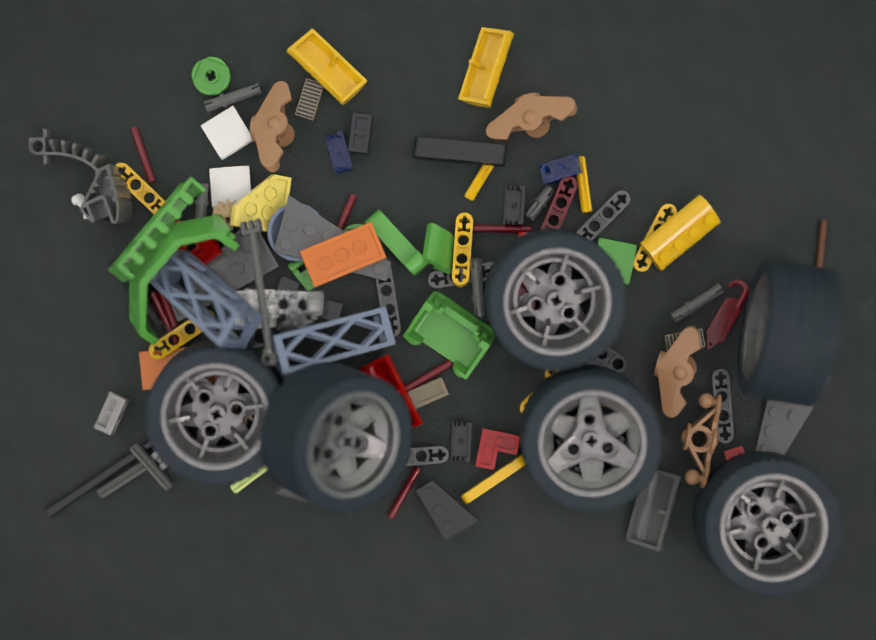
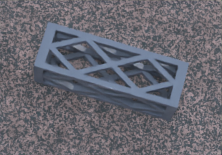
(178, 266)
(380, 328)

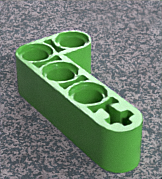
(397, 243)

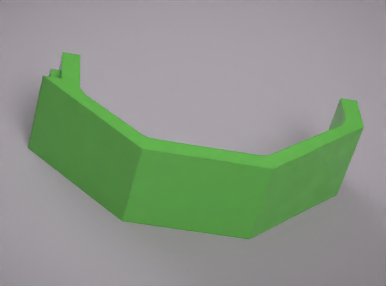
(166, 244)

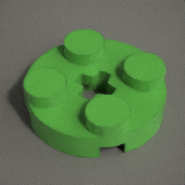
(215, 86)

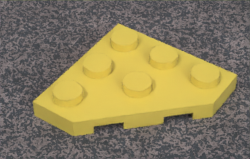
(262, 201)

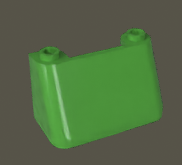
(451, 333)

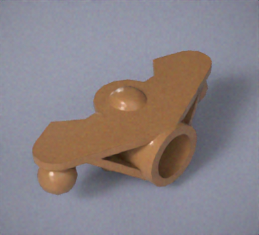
(531, 114)
(271, 128)
(676, 370)
(711, 440)

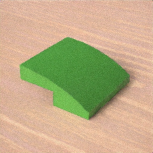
(438, 248)
(622, 254)

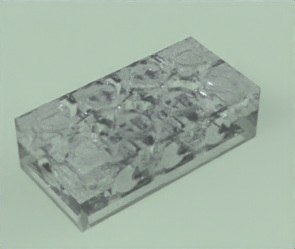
(312, 299)

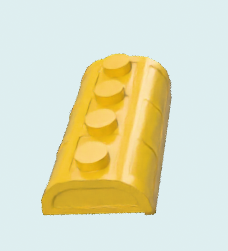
(327, 66)
(485, 67)
(680, 232)

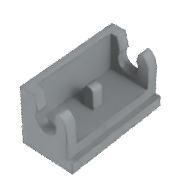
(111, 413)

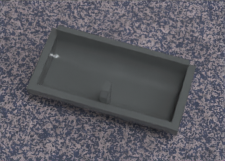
(653, 511)

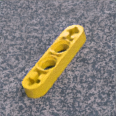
(144, 189)
(661, 214)
(462, 249)
(183, 338)
(493, 479)

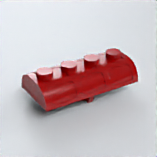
(385, 370)

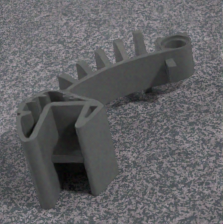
(108, 192)

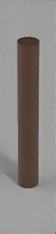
(821, 243)

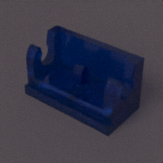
(339, 152)
(561, 168)

